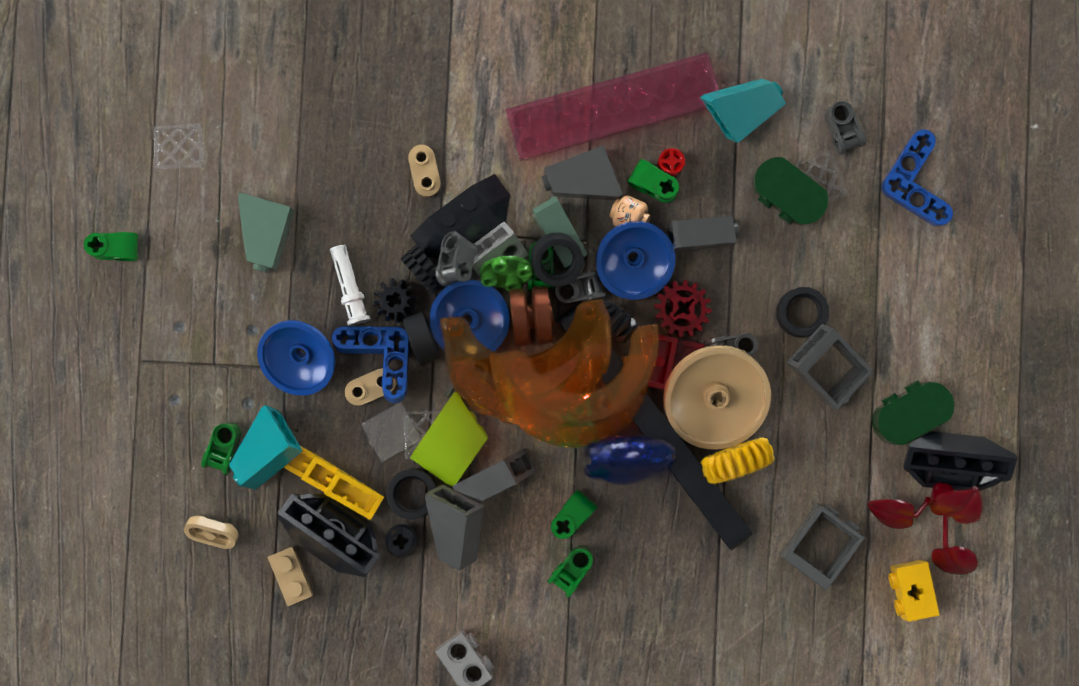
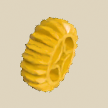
(738, 460)

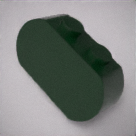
(789, 192)
(912, 412)

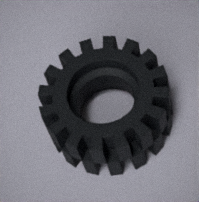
(422, 268)

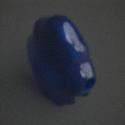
(628, 459)

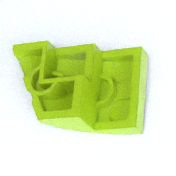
(451, 442)

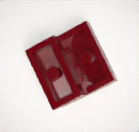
(669, 354)

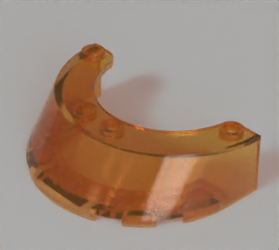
(569, 365)
(575, 418)

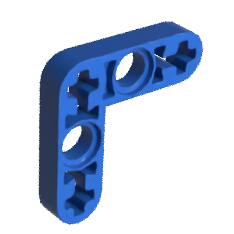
(906, 179)
(383, 346)

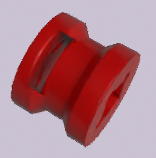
(672, 158)

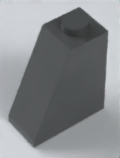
(583, 176)
(702, 233)
(496, 477)
(455, 525)

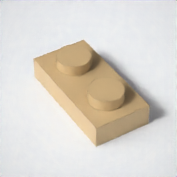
(290, 576)

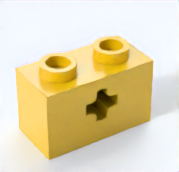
(923, 602)

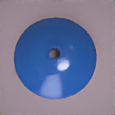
(645, 273)
(481, 303)
(289, 367)

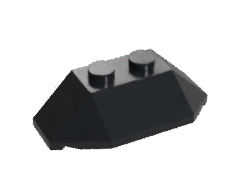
(468, 214)
(958, 461)
(330, 533)

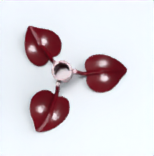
(962, 506)

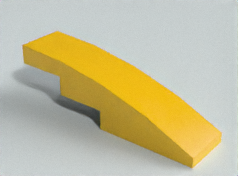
(335, 483)

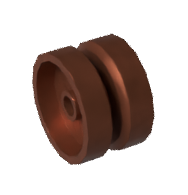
(531, 316)

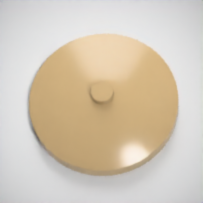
(717, 397)

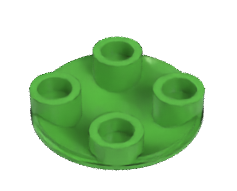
(506, 272)

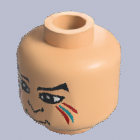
(629, 210)

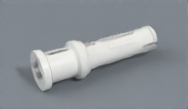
(351, 296)

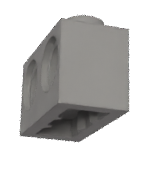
(497, 243)
(458, 665)

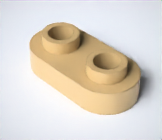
(424, 170)
(369, 386)
(211, 532)

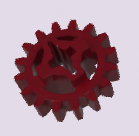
(691, 317)

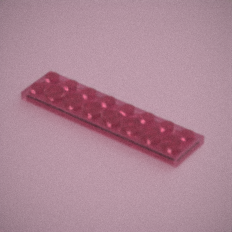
(611, 106)

